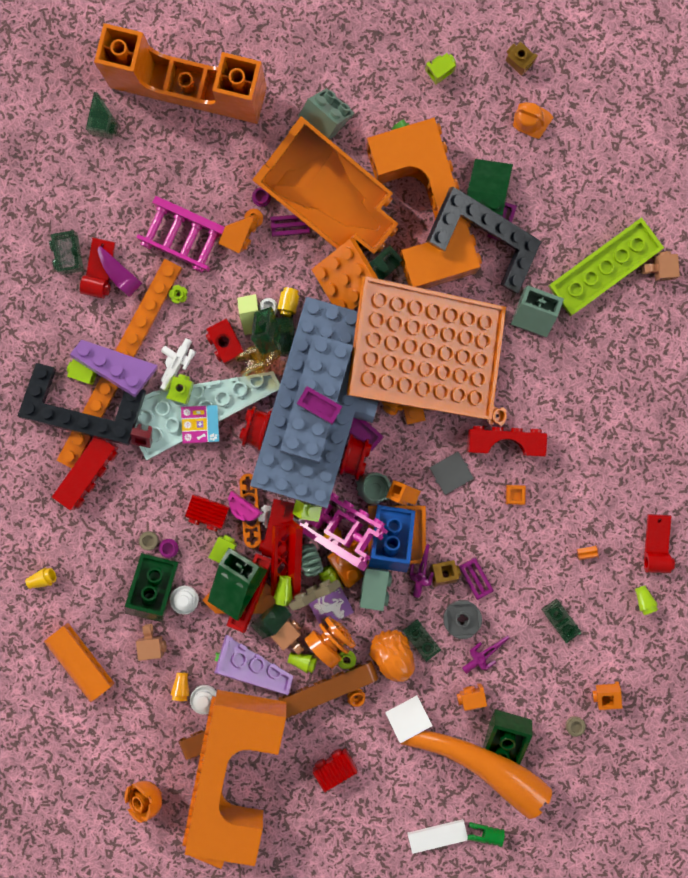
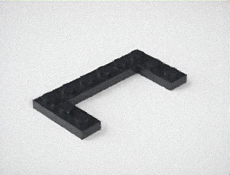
(461, 205)
(34, 409)

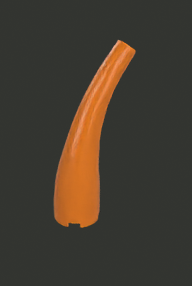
(509, 779)

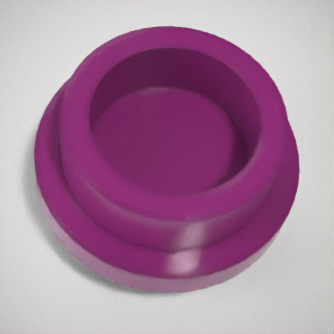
(261, 197)
(168, 548)

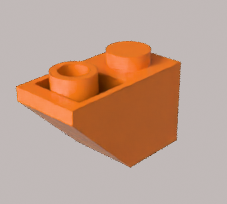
(237, 234)

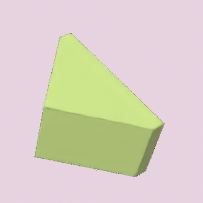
(247, 306)

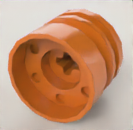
(330, 641)

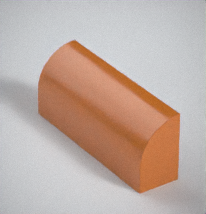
(79, 662)

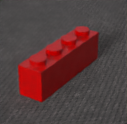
(85, 472)

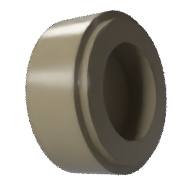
(149, 540)
(575, 726)

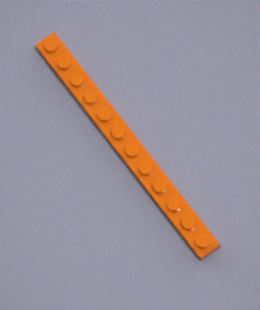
(128, 345)

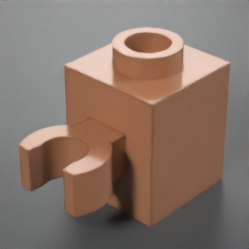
(665, 267)
(288, 636)
(150, 646)

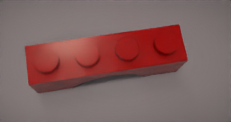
(531, 443)

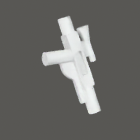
(175, 361)

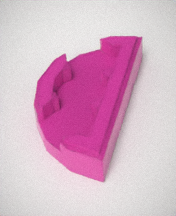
(242, 508)

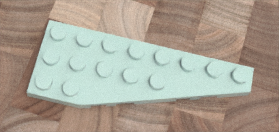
(228, 394)

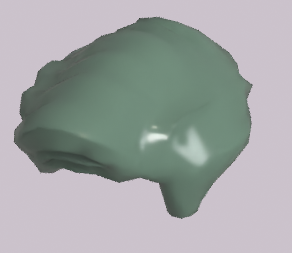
(373, 487)

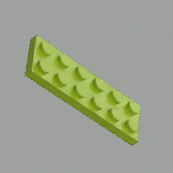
(606, 266)

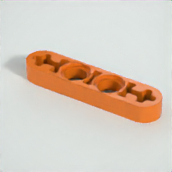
(256, 533)

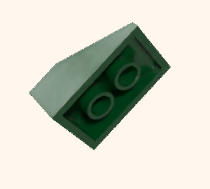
(490, 184)
(151, 588)
(508, 735)

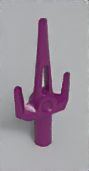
(420, 577)
(480, 658)

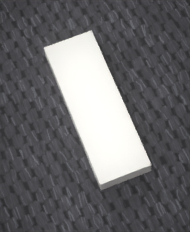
(437, 836)

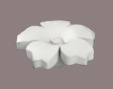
(265, 516)

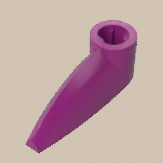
(118, 273)

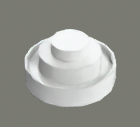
(184, 599)
(201, 699)

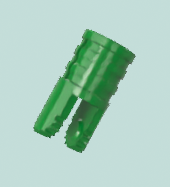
(490, 835)

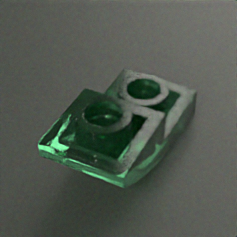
(561, 620)
(422, 640)

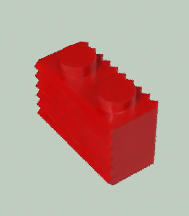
(207, 512)
(334, 769)

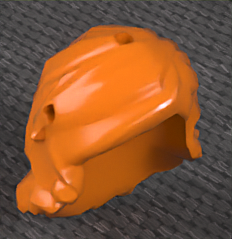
(393, 655)

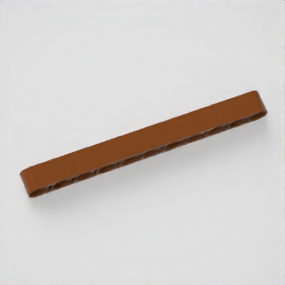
(304, 699)

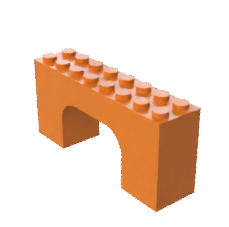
(133, 66)
(421, 154)
(213, 824)

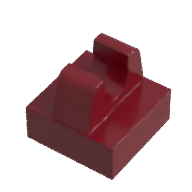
(141, 437)

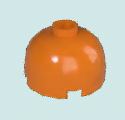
(144, 800)

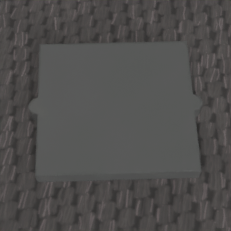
(451, 473)

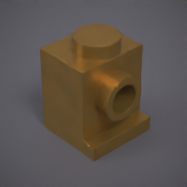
(520, 64)
(449, 567)

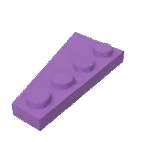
(118, 368)
(251, 668)

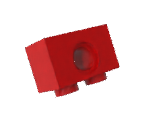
(224, 330)

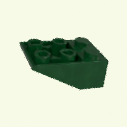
(235, 583)

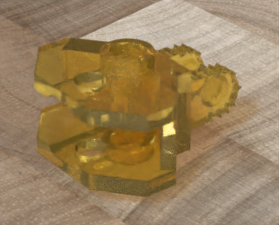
(256, 361)

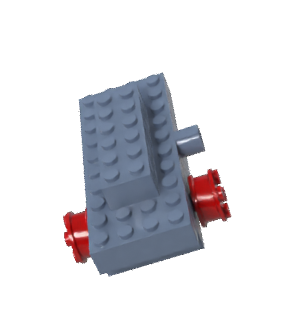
(296, 447)

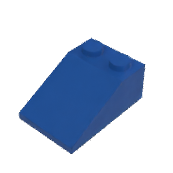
(395, 548)

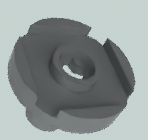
(470, 626)

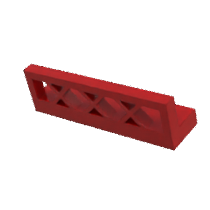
(291, 557)

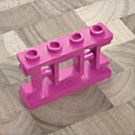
(334, 542)

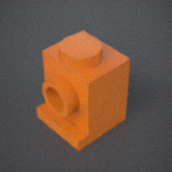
(403, 493)
(608, 696)
(472, 697)

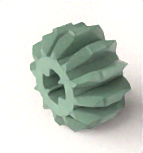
(311, 560)

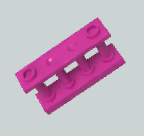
(180, 215)

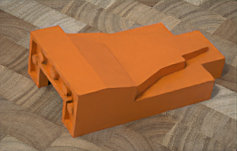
(327, 189)

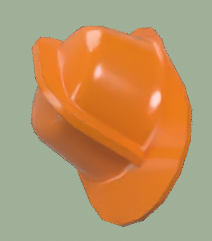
(531, 119)

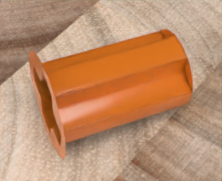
(588, 552)

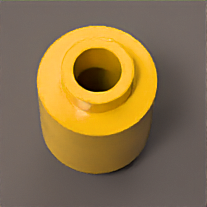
(288, 302)

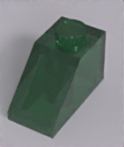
(100, 119)
(265, 331)

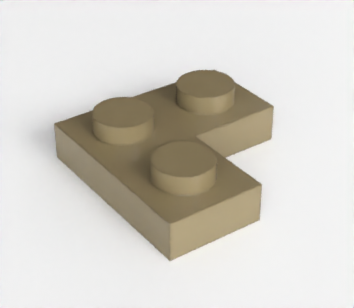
(313, 593)

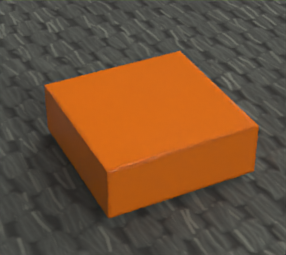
(515, 494)

